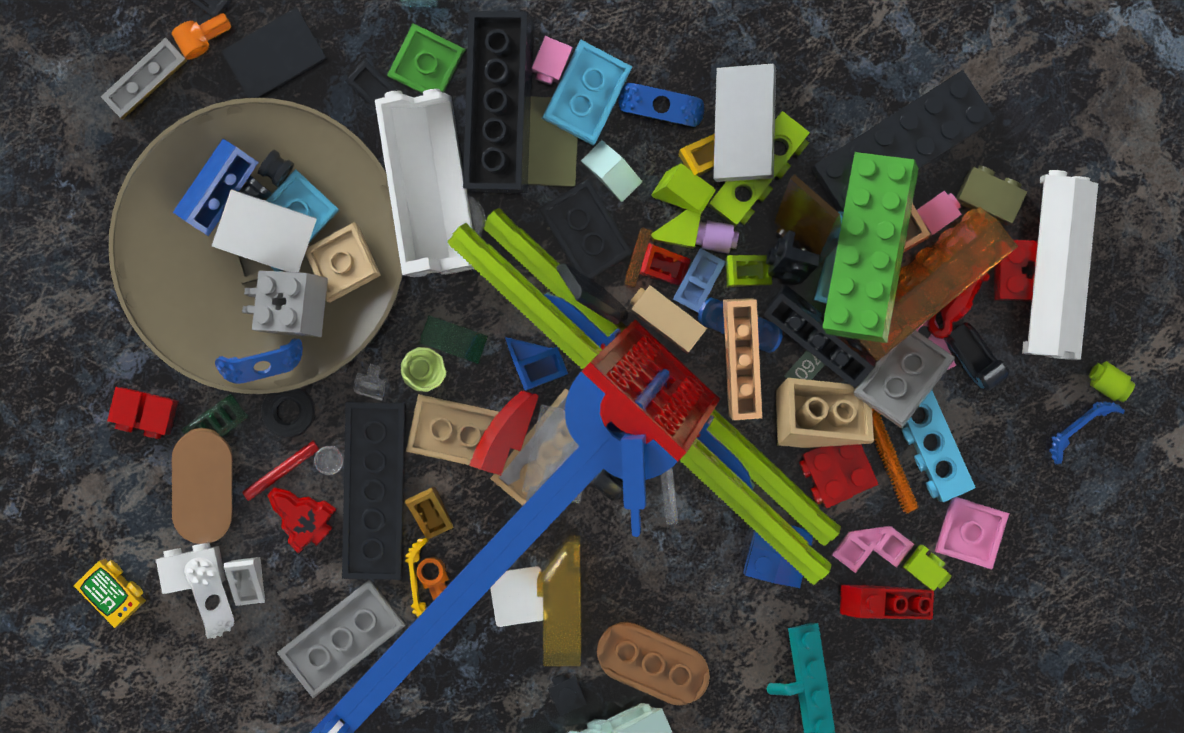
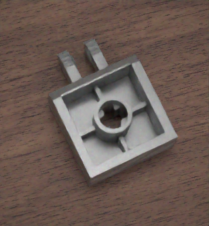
(288, 303)

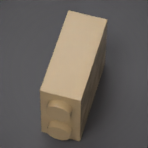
(667, 318)

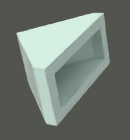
(612, 170)

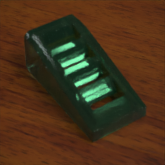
(209, 415)

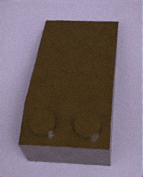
(811, 219)

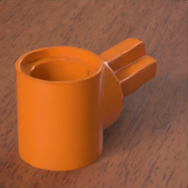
(194, 38)
(436, 584)

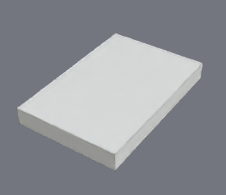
(264, 232)

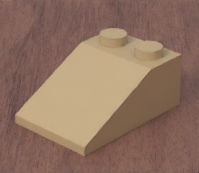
(821, 415)

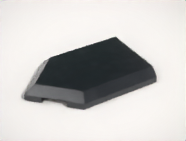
(592, 295)

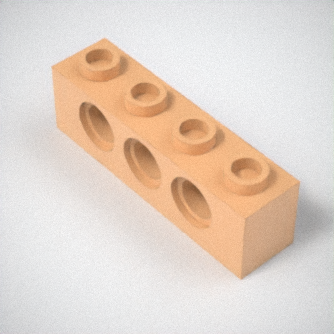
(742, 359)

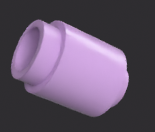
(717, 236)

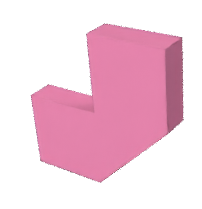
(860, 543)

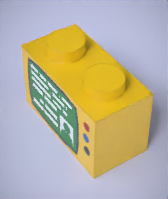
(110, 592)

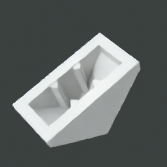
(245, 580)

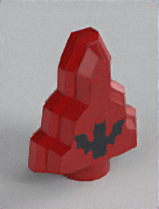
(302, 518)

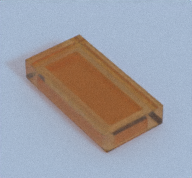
(637, 257)

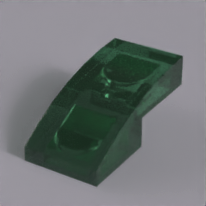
(453, 339)

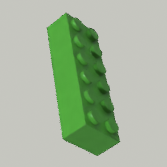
(870, 247)

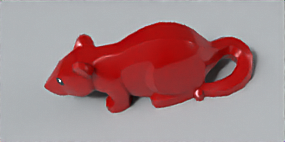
(956, 309)

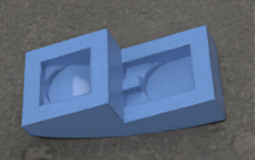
(699, 280)

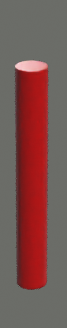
(281, 470)

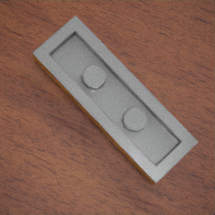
(143, 78)

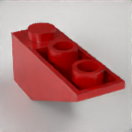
(886, 602)

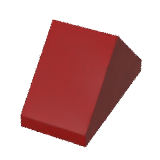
(664, 265)

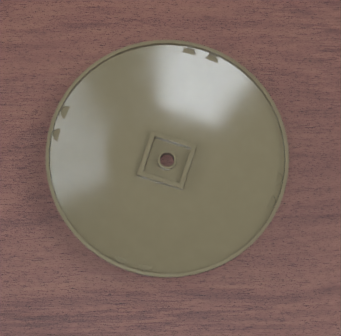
(191, 295)

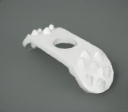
(205, 582)

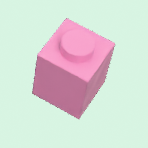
(551, 61)
(939, 211)

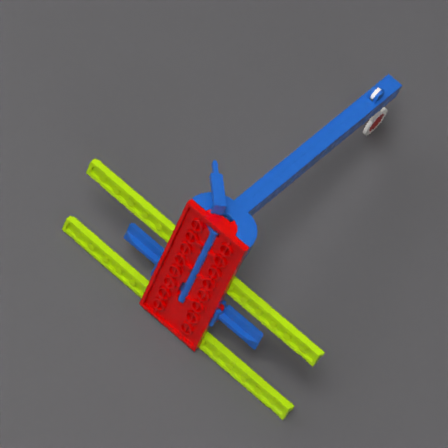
(630, 415)

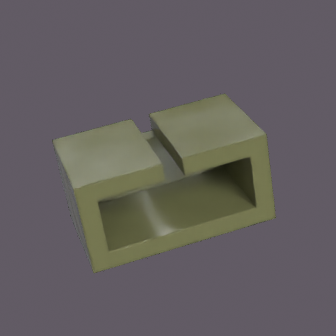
(995, 196)

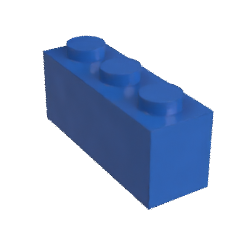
(208, 194)

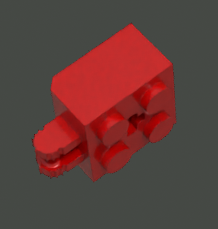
(1008, 276)

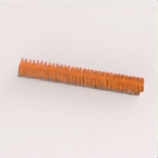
(893, 465)

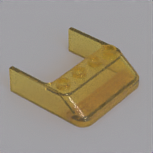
(561, 596)

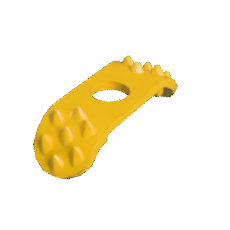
(412, 557)

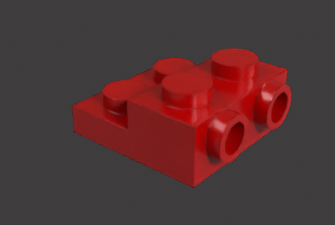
(837, 473)

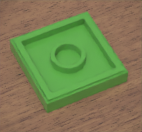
(426, 61)

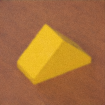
(699, 155)

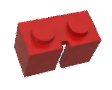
(142, 411)

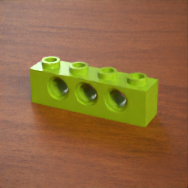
(735, 211)

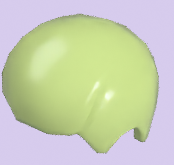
(423, 369)

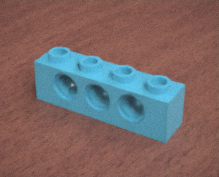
(958, 478)

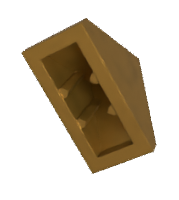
(429, 512)

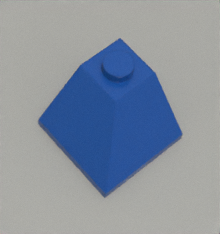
(769, 565)

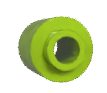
(1111, 382)

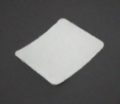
(516, 597)

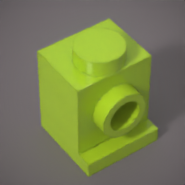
(927, 568)

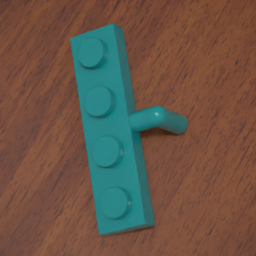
(810, 679)

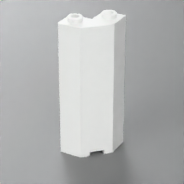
(424, 179)
(1062, 266)

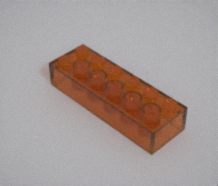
(943, 274)

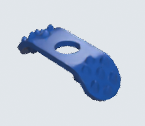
(683, 108)
(712, 316)
(280, 361)
(1061, 441)

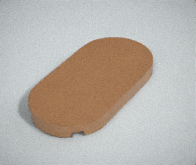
(202, 486)
(653, 663)

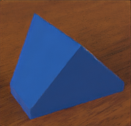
(535, 363)

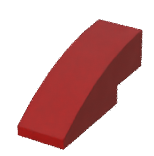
(504, 433)

